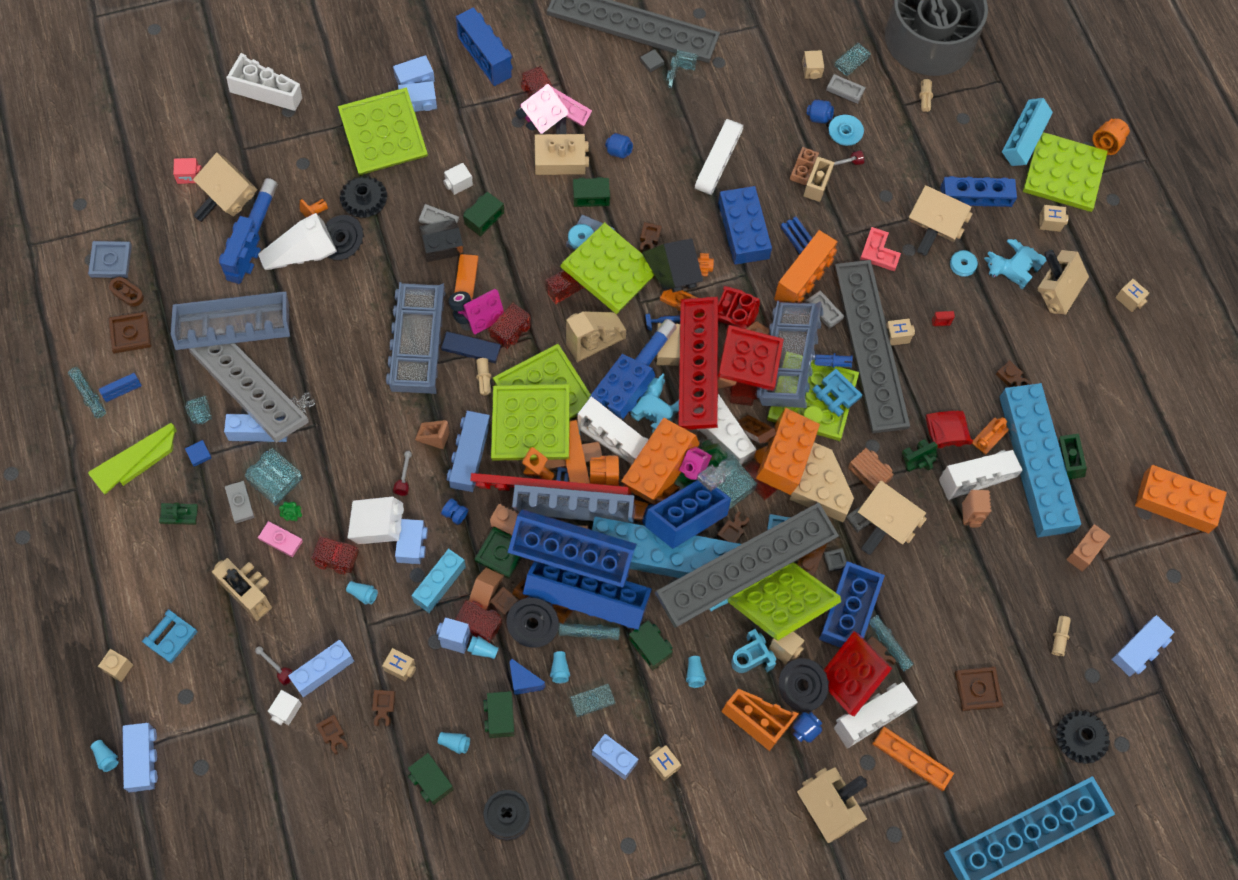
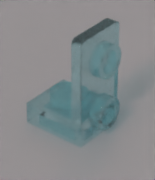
(683, 59)
(198, 410)

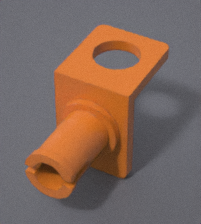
(317, 207)
(537, 467)

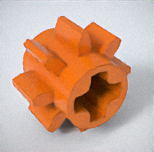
(705, 263)

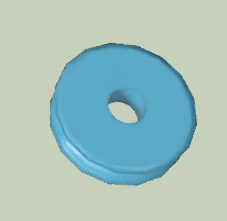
(576, 231)
(968, 258)

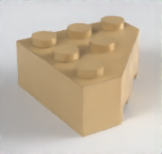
(592, 332)
(824, 484)

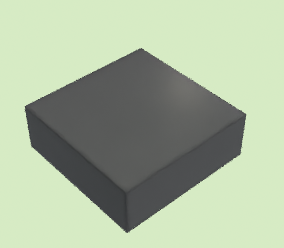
(652, 60)
(857, 521)
(835, 560)

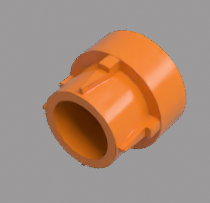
(1111, 136)
(604, 470)

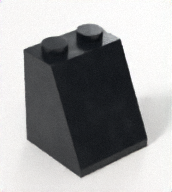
(441, 240)
(675, 265)

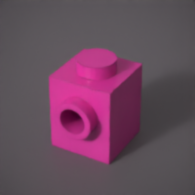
(694, 462)

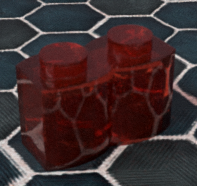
(334, 555)

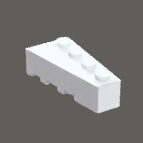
(262, 84)
(610, 431)
(729, 435)
(979, 473)
(875, 714)

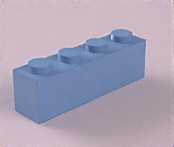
(469, 450)

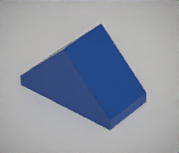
(524, 680)

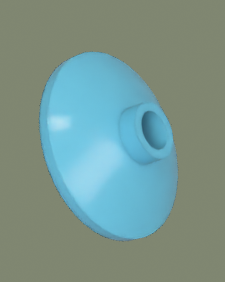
(849, 125)

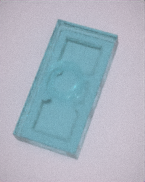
(852, 59)
(592, 700)

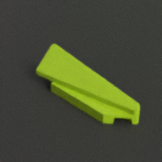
(134, 460)

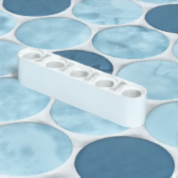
(719, 156)

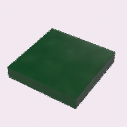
(495, 553)

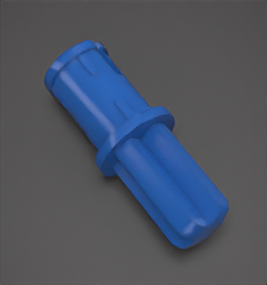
(833, 360)

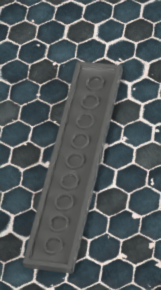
(638, 25)
(871, 347)
(746, 565)

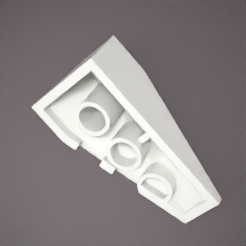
(301, 243)

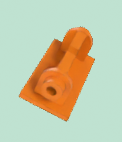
(991, 435)

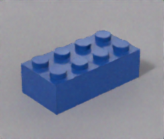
(484, 46)
(744, 225)
(687, 513)
(858, 595)

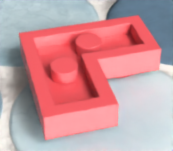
(875, 250)

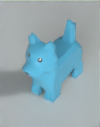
(1018, 266)
(652, 406)

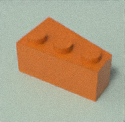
(759, 718)

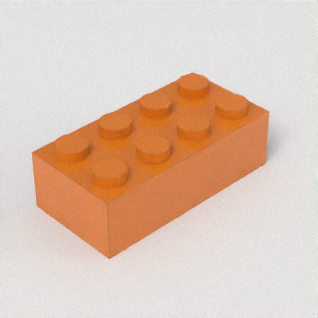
(806, 269)
(788, 451)
(659, 461)
(1180, 499)

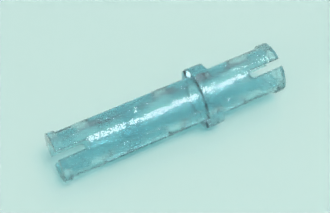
(96, 408)
(599, 632)
(890, 642)

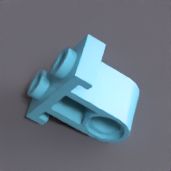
(754, 653)

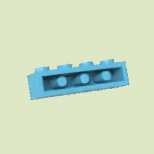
(1027, 132)

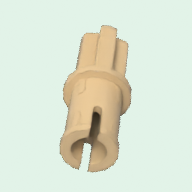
(926, 95)
(483, 376)
(1061, 636)

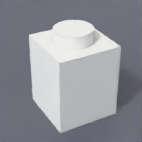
(458, 178)
(284, 708)

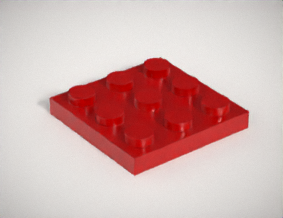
(750, 357)
(855, 673)

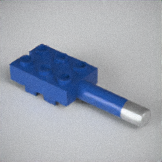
(245, 237)
(631, 377)

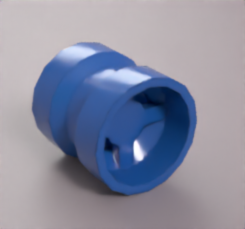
(454, 511)

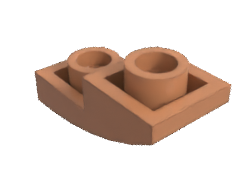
(804, 166)

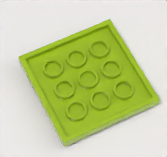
(382, 131)
(1065, 171)
(609, 268)
(548, 368)
(530, 418)
(831, 424)
(785, 600)

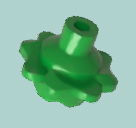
(290, 511)

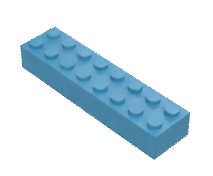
(1040, 459)
(656, 556)
(1030, 832)

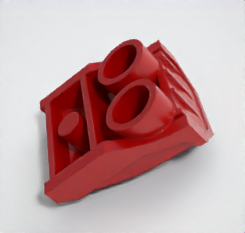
(738, 305)
(948, 428)

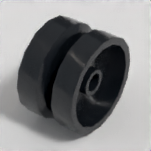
(500, 804)

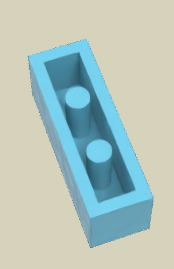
(438, 581)

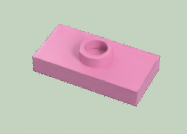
(280, 539)

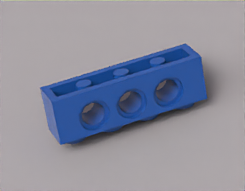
(986, 195)

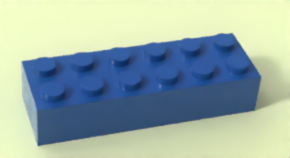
(572, 548)
(588, 595)

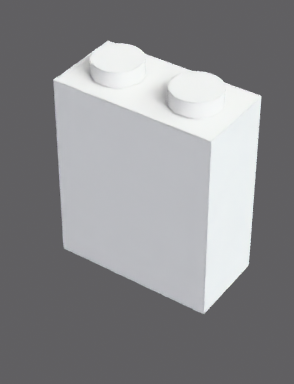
(375, 520)

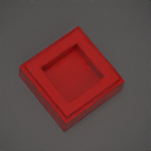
(943, 318)

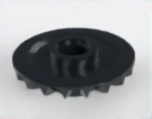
(367, 204)
(348, 228)
(530, 633)
(793, 689)
(1072, 742)

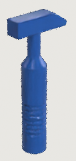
(675, 319)

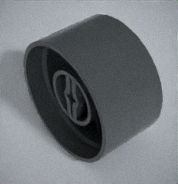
(931, 37)

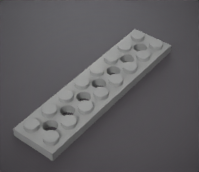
(245, 394)

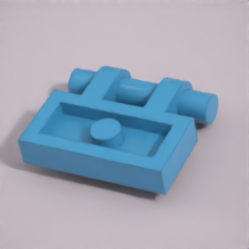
(841, 389)

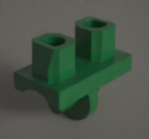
(714, 450)
(922, 457)
(178, 513)

